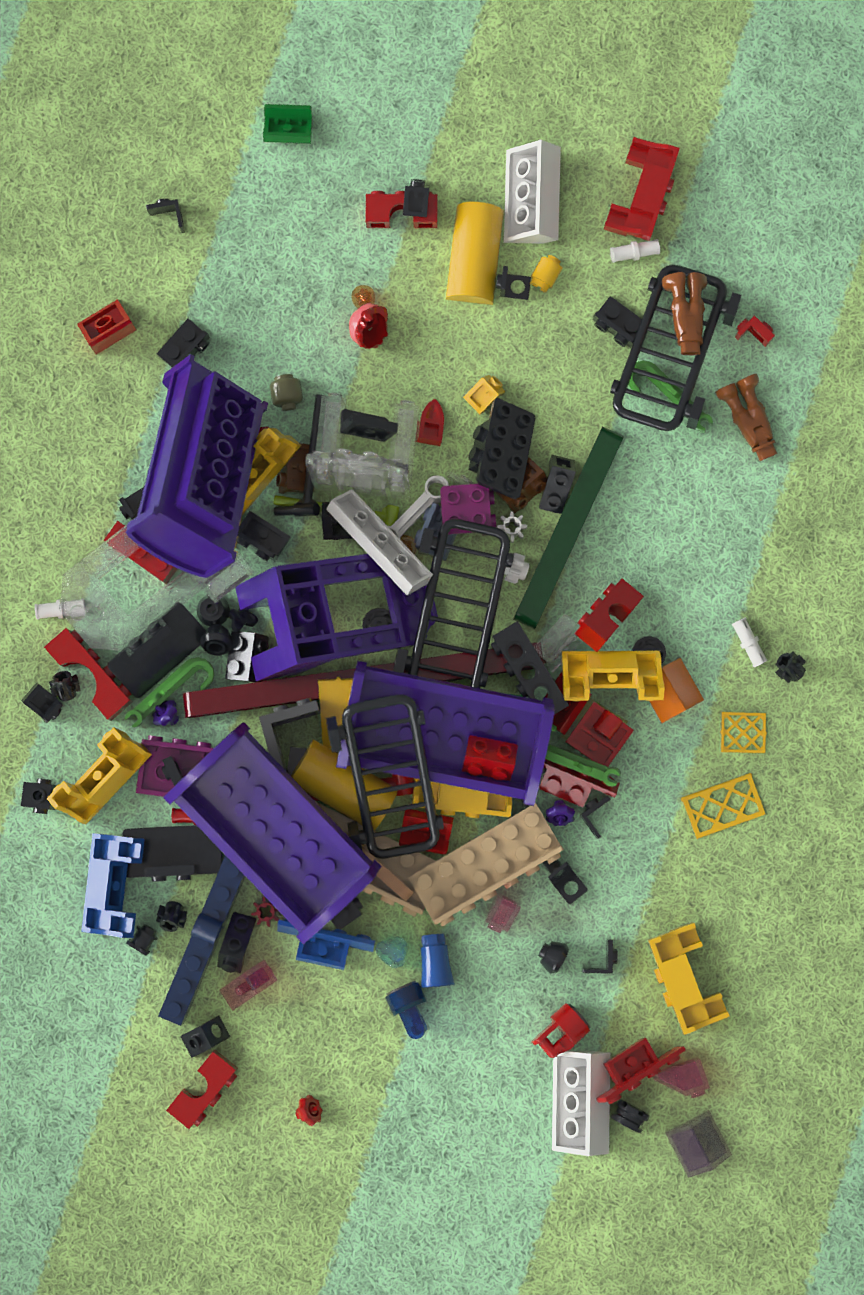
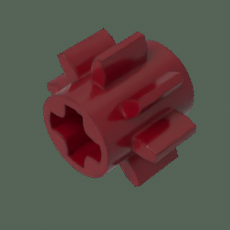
(273, 910)

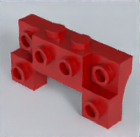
(648, 202)

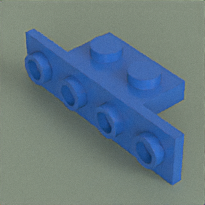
(326, 946)

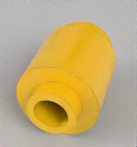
(546, 273)

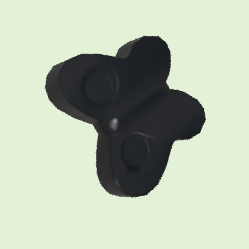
(241, 618)

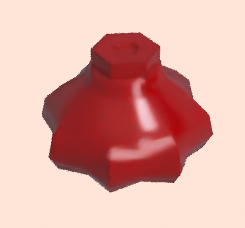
(309, 1110)

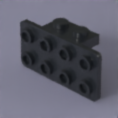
(502, 448)
(157, 650)
(174, 852)

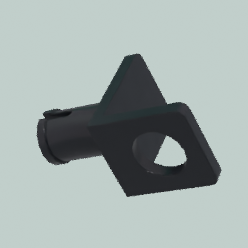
(560, 876)

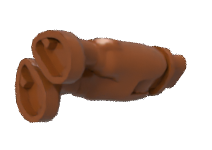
(687, 315)
(753, 421)

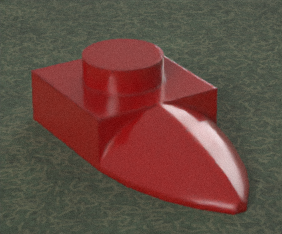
(431, 424)

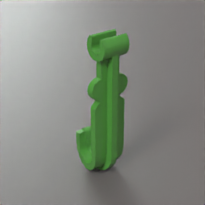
(671, 391)
(170, 685)
(581, 764)

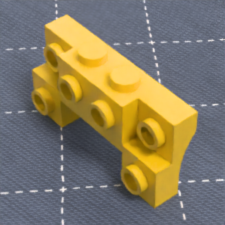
(270, 456)
(612, 670)
(103, 779)
(458, 799)
(677, 976)

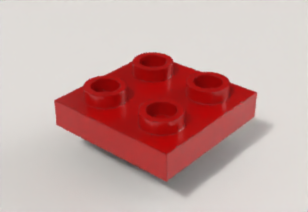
(599, 735)

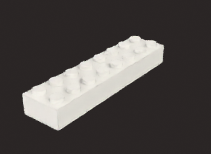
(379, 542)

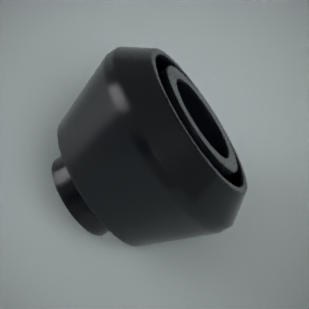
(205, 614)
(216, 640)
(553, 956)

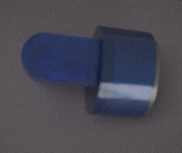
(405, 1003)

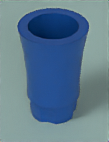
(435, 962)

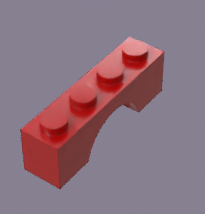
(109, 696)

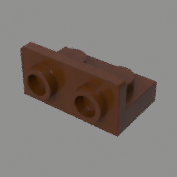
(293, 474)
(533, 484)

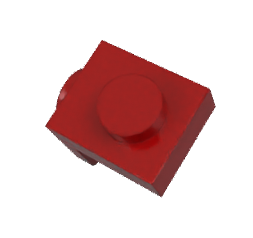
(760, 330)

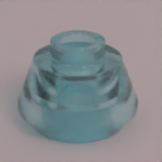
(392, 951)

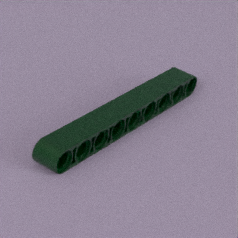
(568, 528)

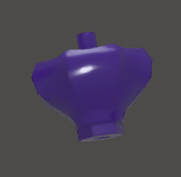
(165, 714)
(560, 814)

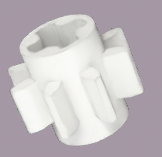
(517, 522)
(518, 569)

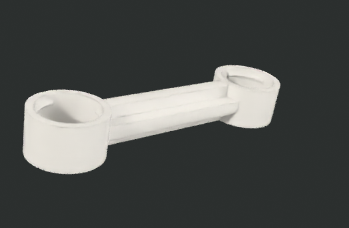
(418, 508)

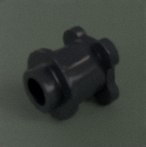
(143, 939)

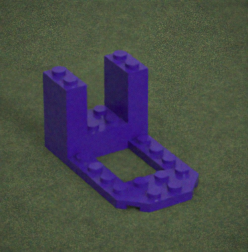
(304, 618)

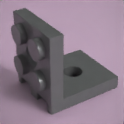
(284, 715)

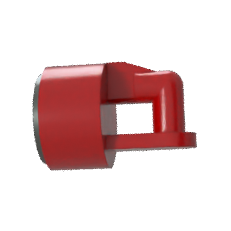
(571, 1025)

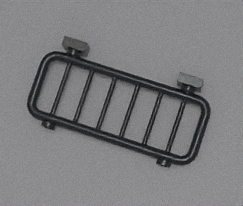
(684, 408)
(438, 545)
(347, 732)

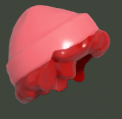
(369, 317)

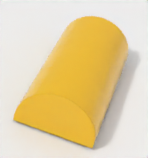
(475, 253)
(336, 786)

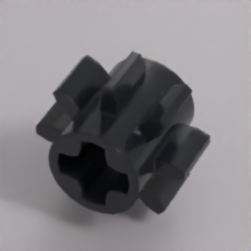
(790, 667)
(64, 686)
(171, 916)

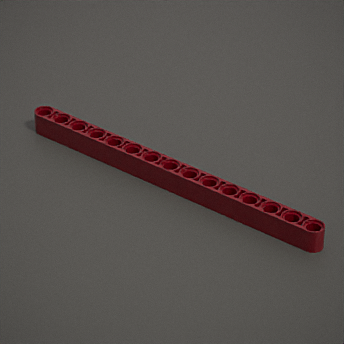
(297, 688)

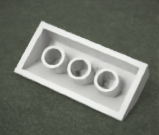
(532, 193)
(578, 1119)

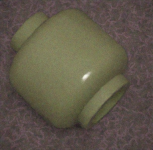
(286, 392)

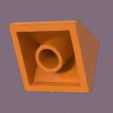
(679, 691)

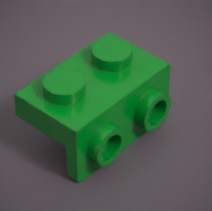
(287, 123)

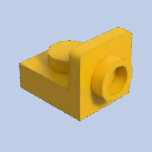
(484, 393)

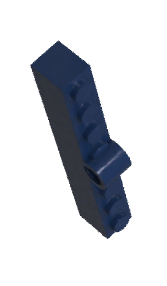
(202, 943)

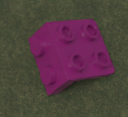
(467, 503)

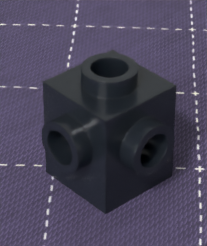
(32, 796)

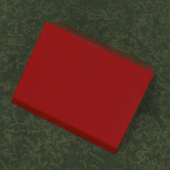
(106, 327)

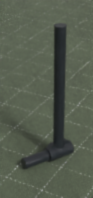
(307, 505)

